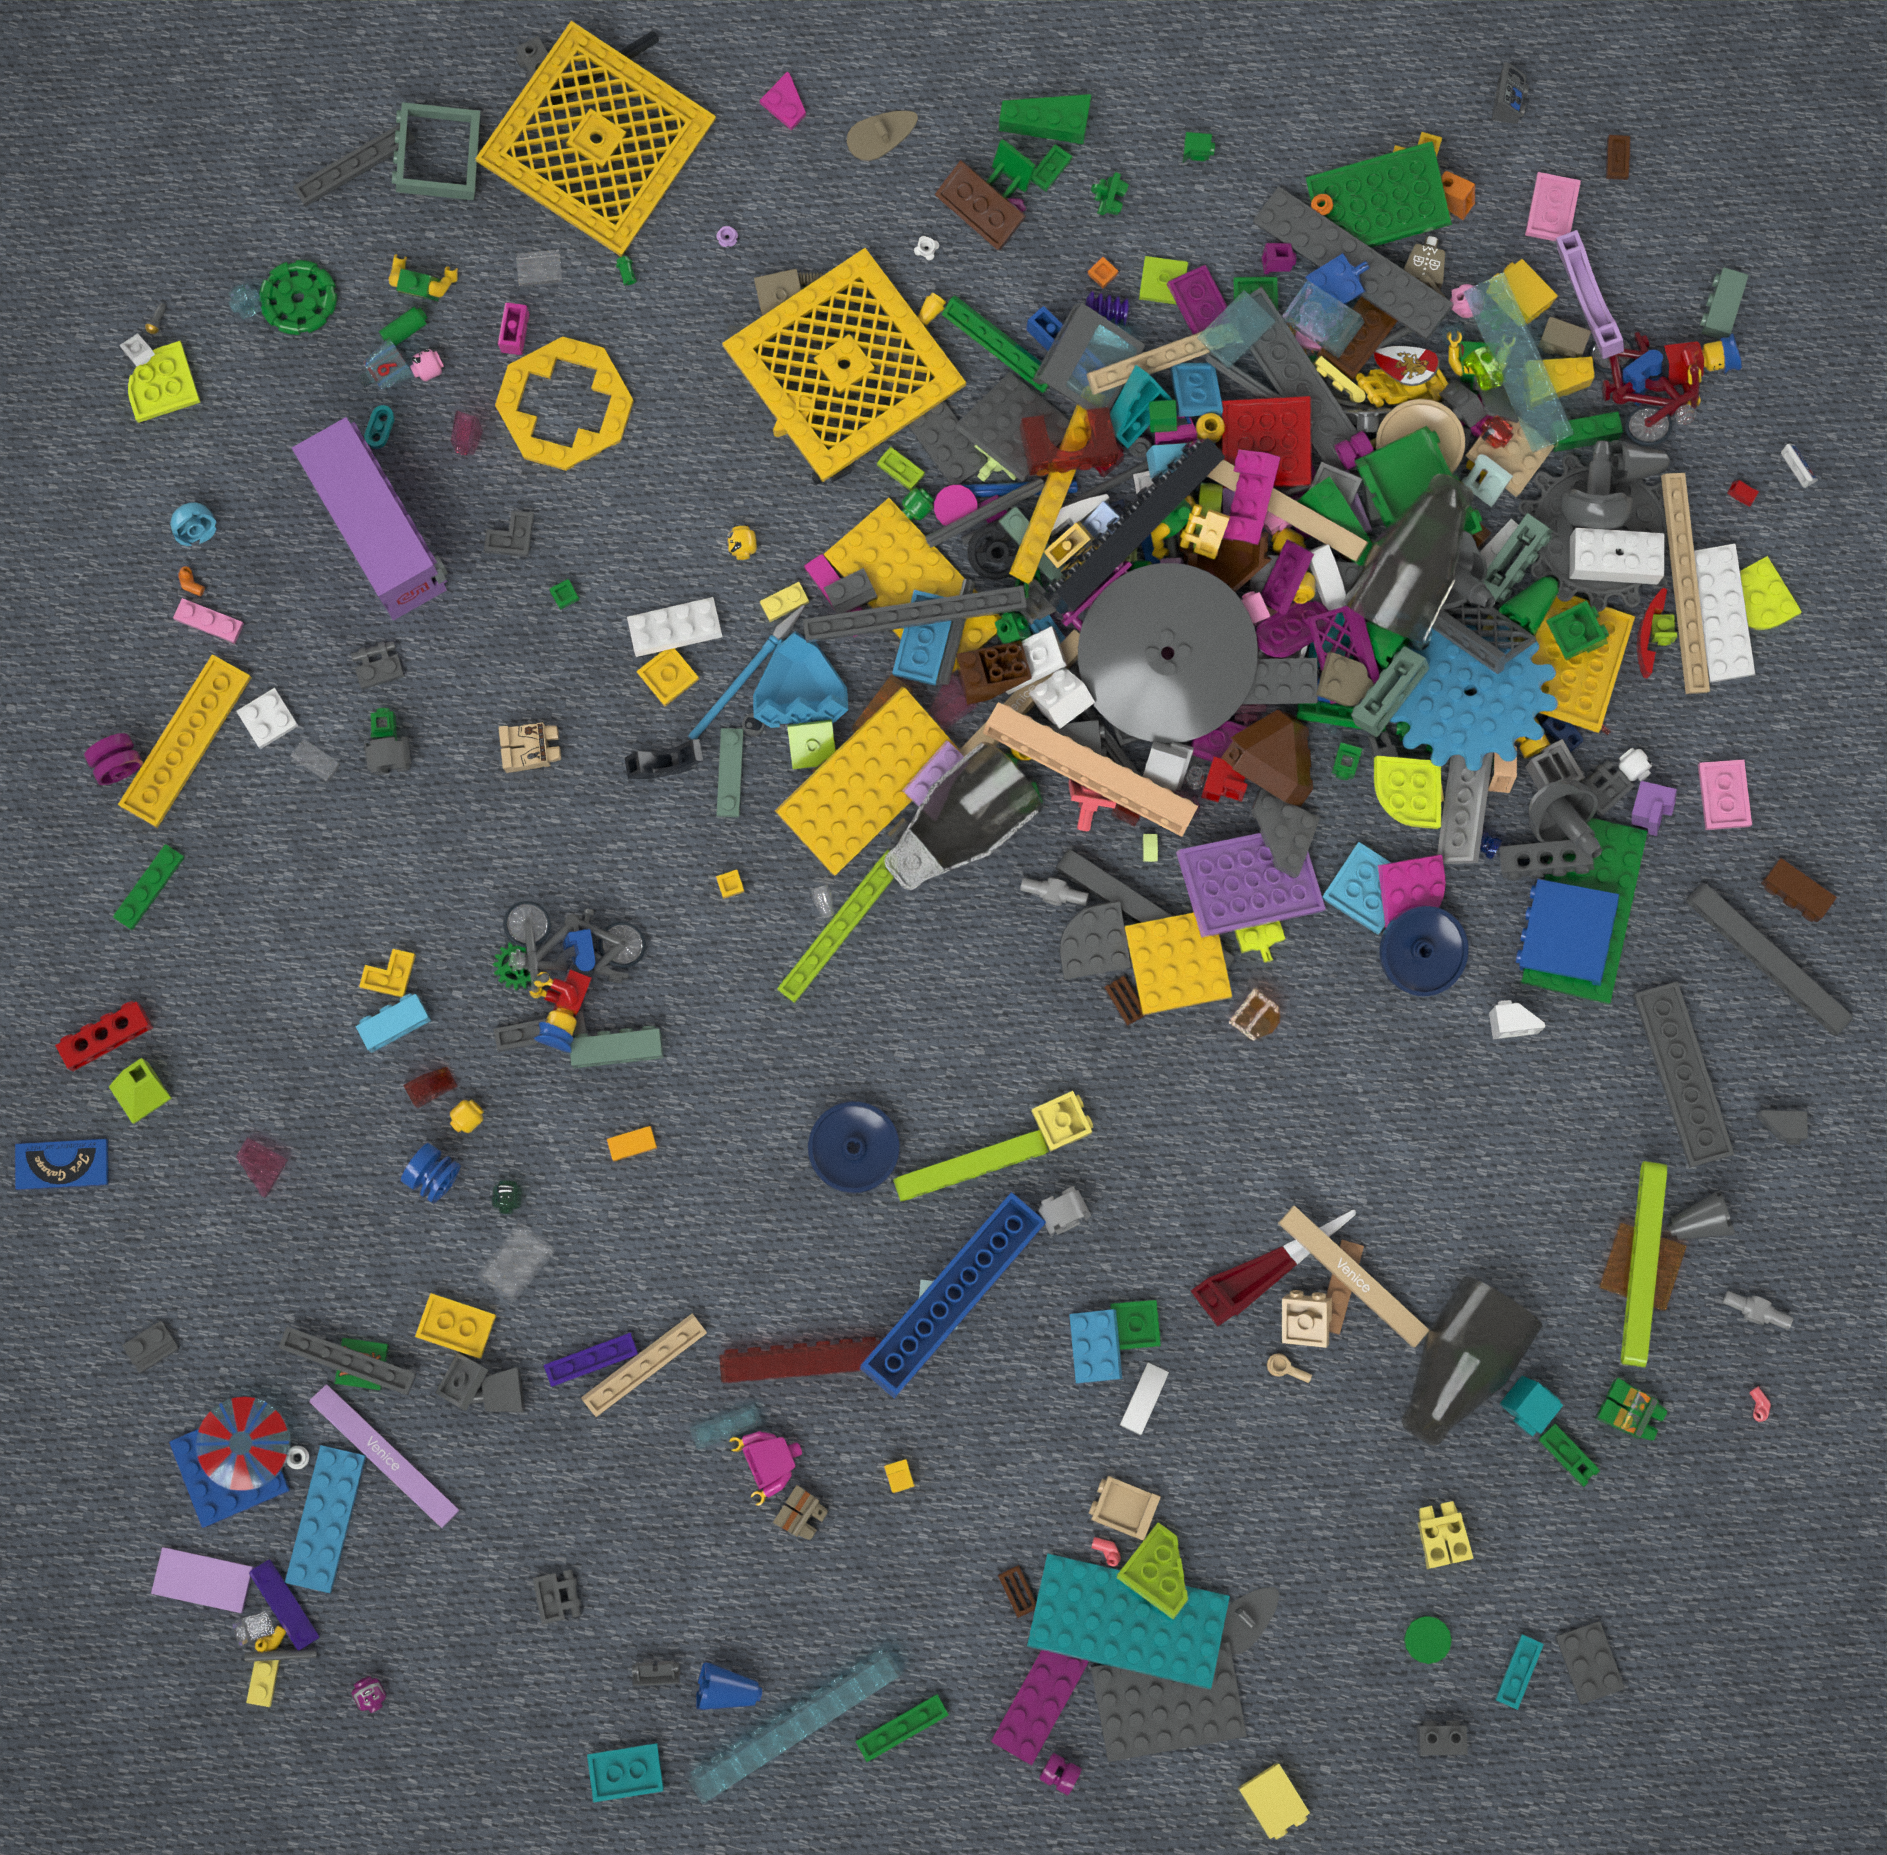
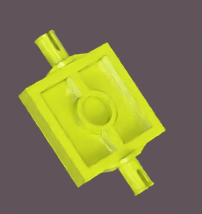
(1260, 938)

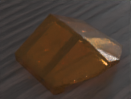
(1256, 1016)

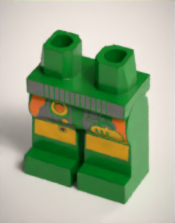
(1637, 1414)

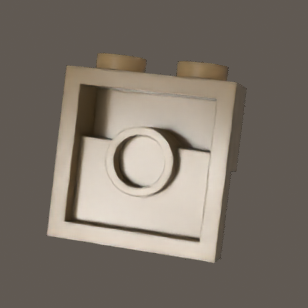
(1306, 1319)

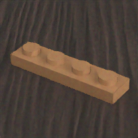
(1338, 1291)

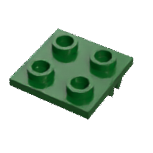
(1014, 166)

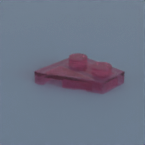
(950, 705)
(260, 1165)

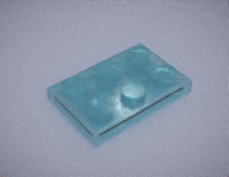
(1236, 330)

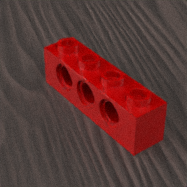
(137, 1025)

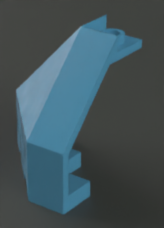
(799, 686)

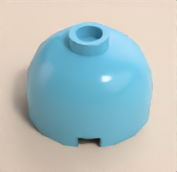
(192, 523)

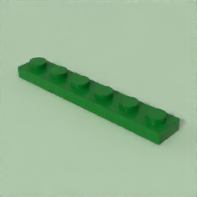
(993, 340)

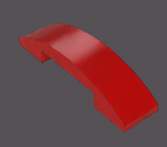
(1646, 657)

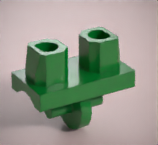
(1107, 192)

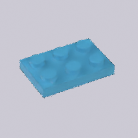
(1196, 389)
(1095, 1346)

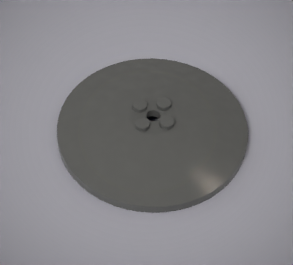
(1210, 643)

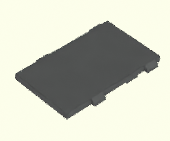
(1497, 402)

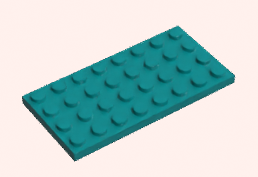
(1102, 1620)

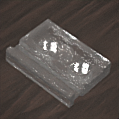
(539, 268)

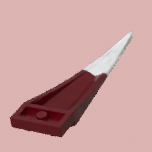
(1239, 1287)

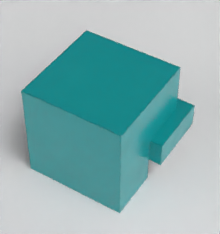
(1531, 1405)

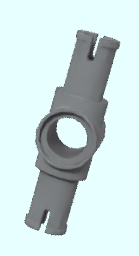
(1054, 891)
(1758, 1310)

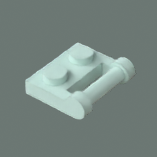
(1492, 484)

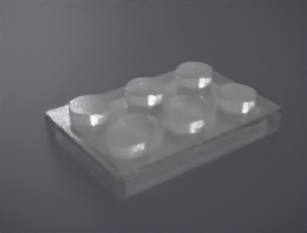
(516, 1262)

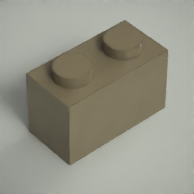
(1564, 338)

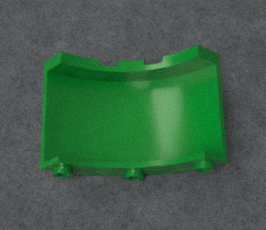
(1403, 472)

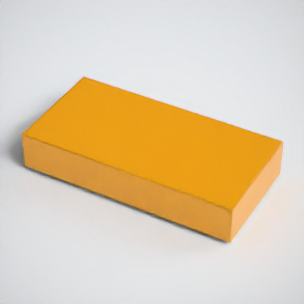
(631, 1143)

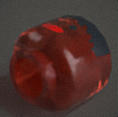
(1497, 432)

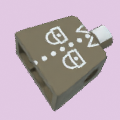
(1427, 260)

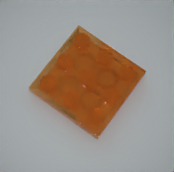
(1617, 1268)

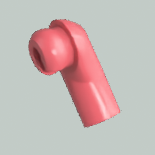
(1762, 1405)
(1109, 1549)

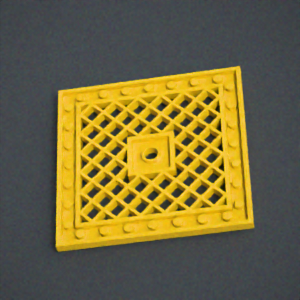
(577, 40)
(756, 335)

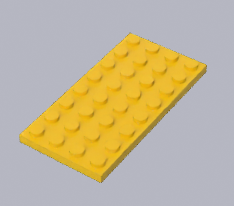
(901, 562)
(863, 782)

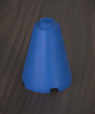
(725, 1689)

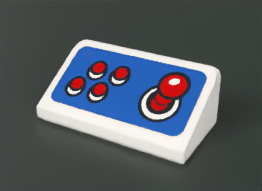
(1798, 465)

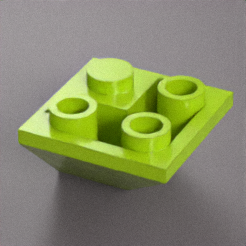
(139, 1090)

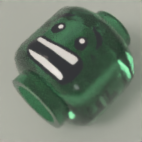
(506, 1197)

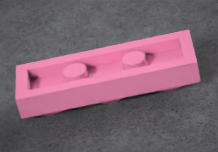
(208, 621)

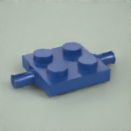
(1340, 278)

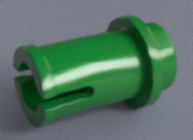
(624, 265)

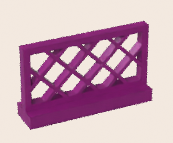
(1358, 635)

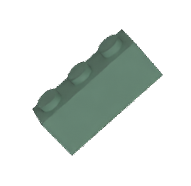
(1723, 303)

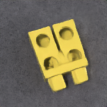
(1447, 1529)

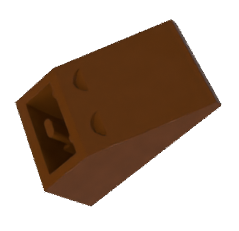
(992, 671)

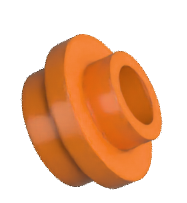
(1326, 209)

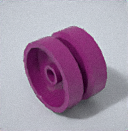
(113, 759)

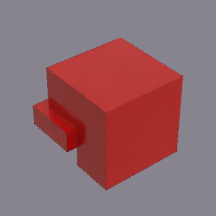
(1223, 782)

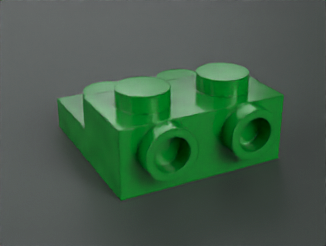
(1578, 630)

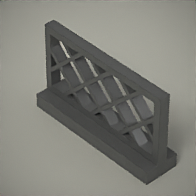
(1472, 641)

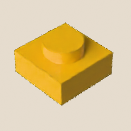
(730, 884)

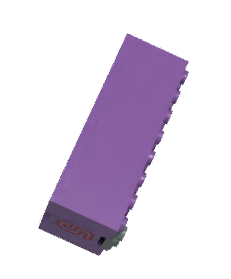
(371, 518)

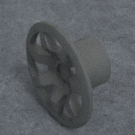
(1367, 420)

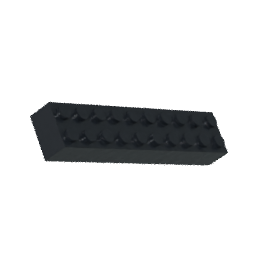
(1133, 526)

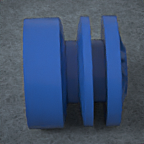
(434, 1175)

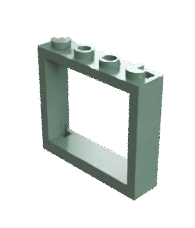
(429, 187)

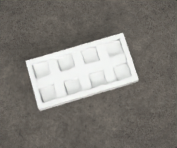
(674, 627)

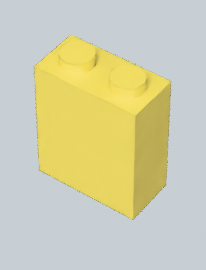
(1274, 1801)

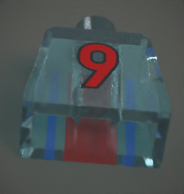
(385, 366)

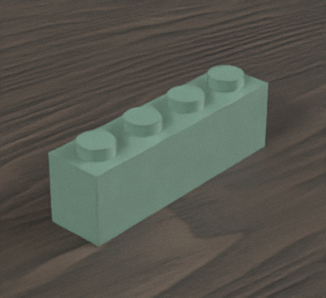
(616, 1048)

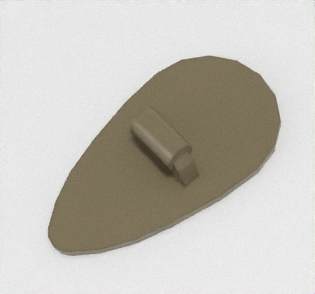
(880, 134)

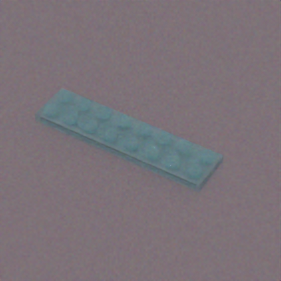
(1520, 362)

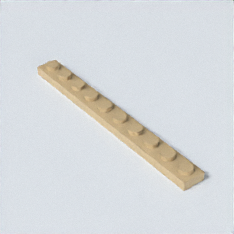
(1685, 583)

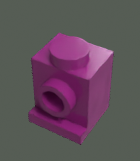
(1278, 257)

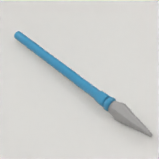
(781, 632)

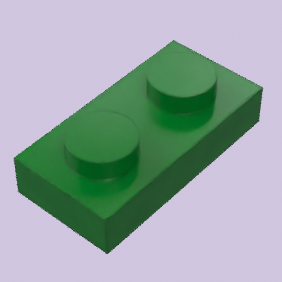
(1051, 168)

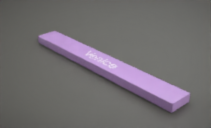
(384, 1456)

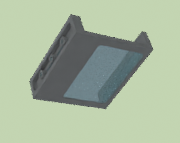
(1083, 346)

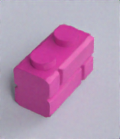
(513, 328)

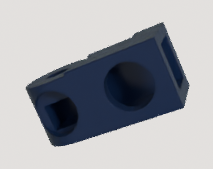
(1562, 730)

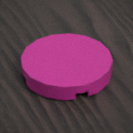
(954, 503)

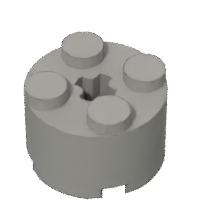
(1063, 1211)

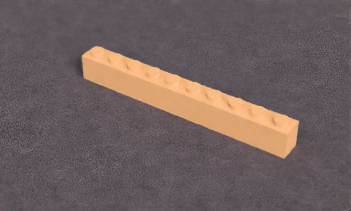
(1090, 769)

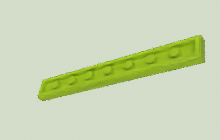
(836, 931)

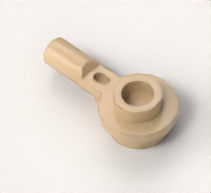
(1279, 1365)

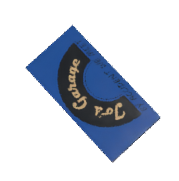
(61, 1164)

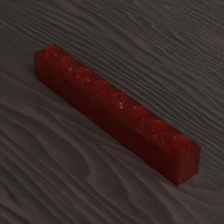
(796, 1361)

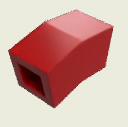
(1742, 492)

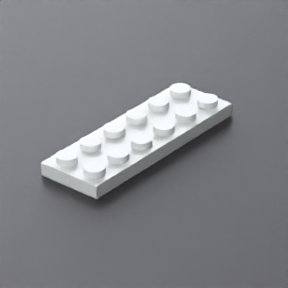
(1723, 614)

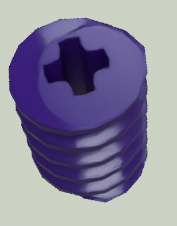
(1109, 308)

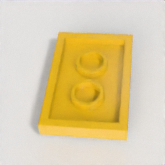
(455, 1326)

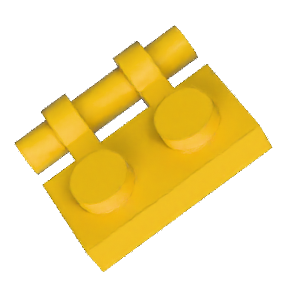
(1386, 388)
(1211, 534)

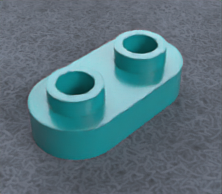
(379, 428)

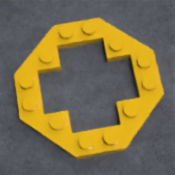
(542, 364)

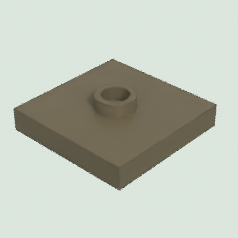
(776, 288)

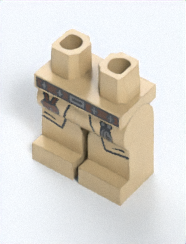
(528, 746)

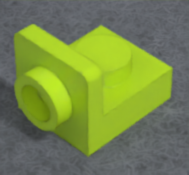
(1663, 629)

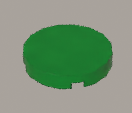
(1427, 1640)

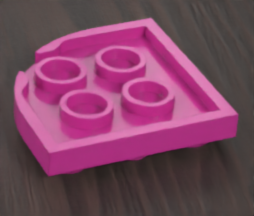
(1411, 884)

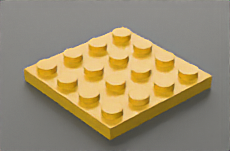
(1175, 964)

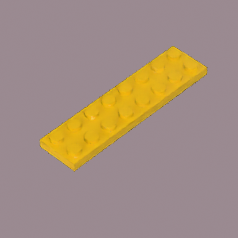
(184, 741)

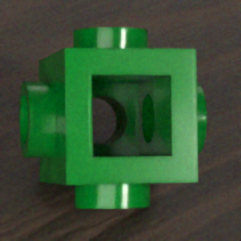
(1012, 628)

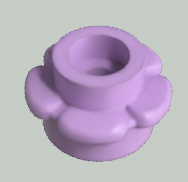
(723, 232)

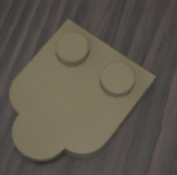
(1343, 680)

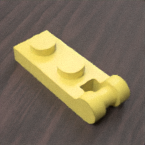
(1340, 381)

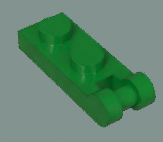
(1568, 1454)

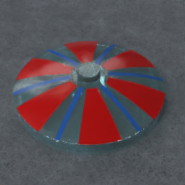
(243, 1443)

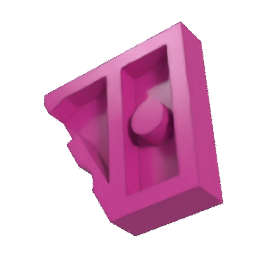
(784, 102)

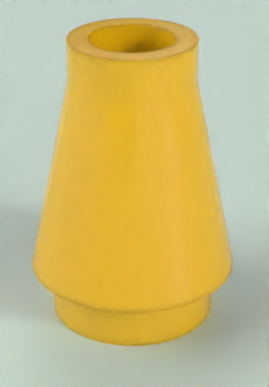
(931, 308)

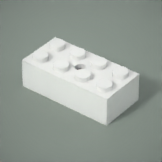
(1616, 556)

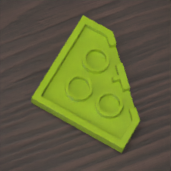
(1157, 1572)

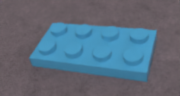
(922, 647)

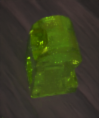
(1485, 368)

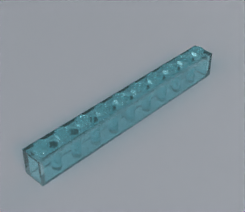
(795, 1726)

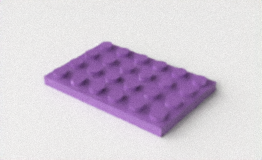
(1240, 888)

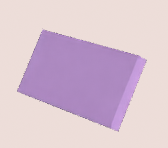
(202, 1580)

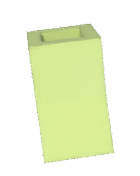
(1150, 848)

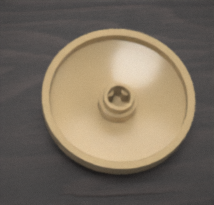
(1419, 413)

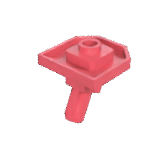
(1088, 802)

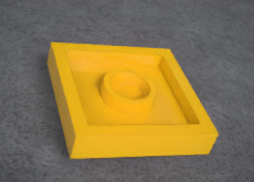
(667, 675)

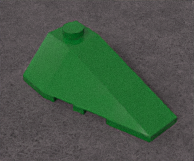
(1331, 504)

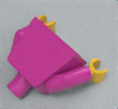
(768, 1460)

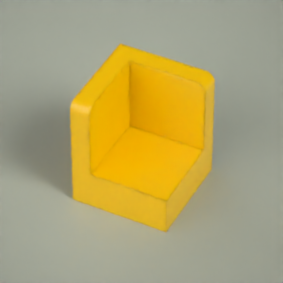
(899, 1476)

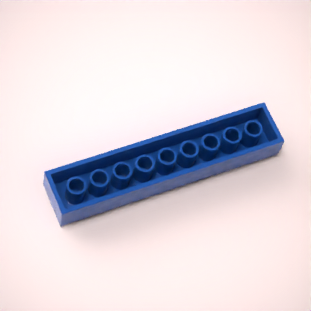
(952, 1295)

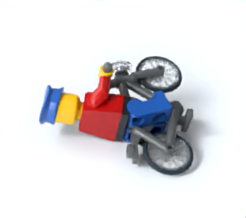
(529, 925)

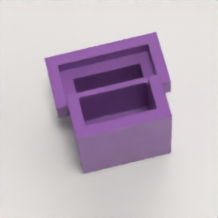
(1651, 804)

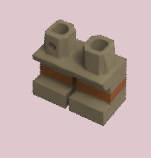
(794, 1522)

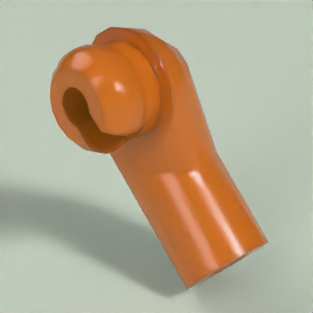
(187, 581)

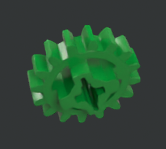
(505, 969)

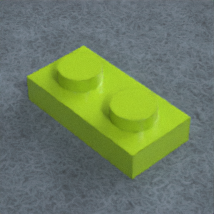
(900, 469)

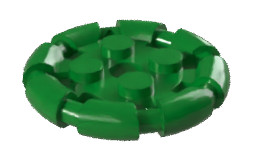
(291, 286)

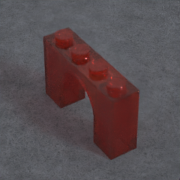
(1046, 458)

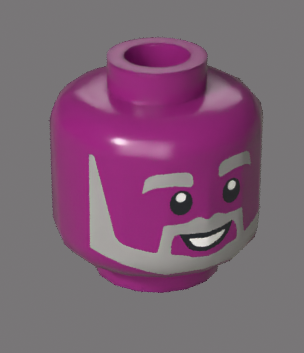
(369, 1694)

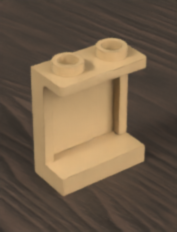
(1124, 1507)

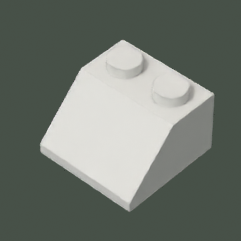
(1513, 1021)

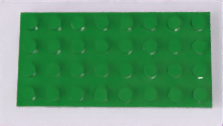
(1615, 873)

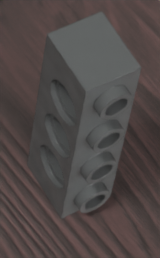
(1512, 855)

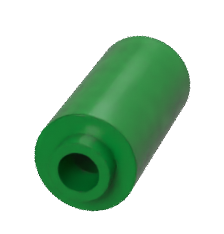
(404, 326)

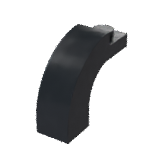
(665, 762)

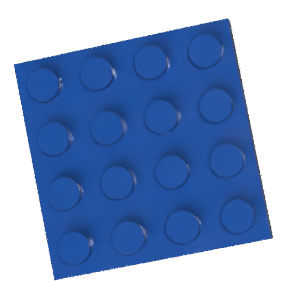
(210, 1499)

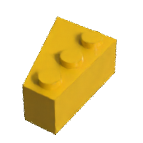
(1570, 374)

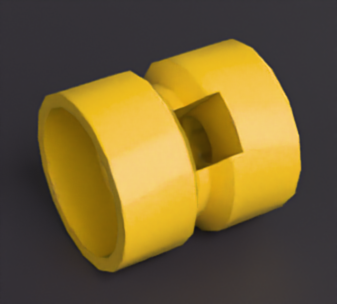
(1532, 747)

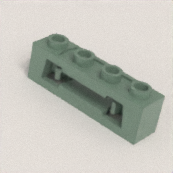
(1528, 530)
(1390, 691)

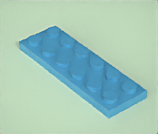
(325, 1519)

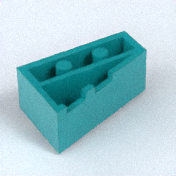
(1131, 411)

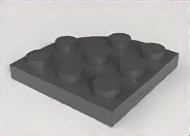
(1094, 942)

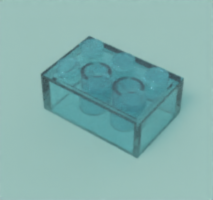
(1323, 319)

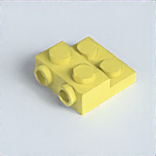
(1062, 1120)

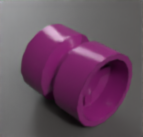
(1354, 449)
(1068, 1777)

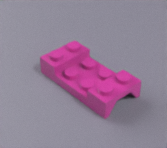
(1251, 495)

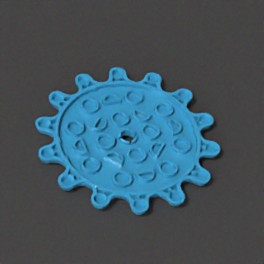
(1479, 723)

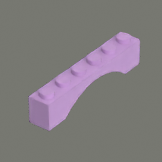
(1586, 289)

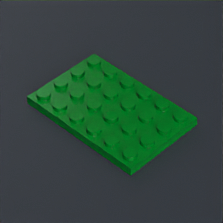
(1386, 195)

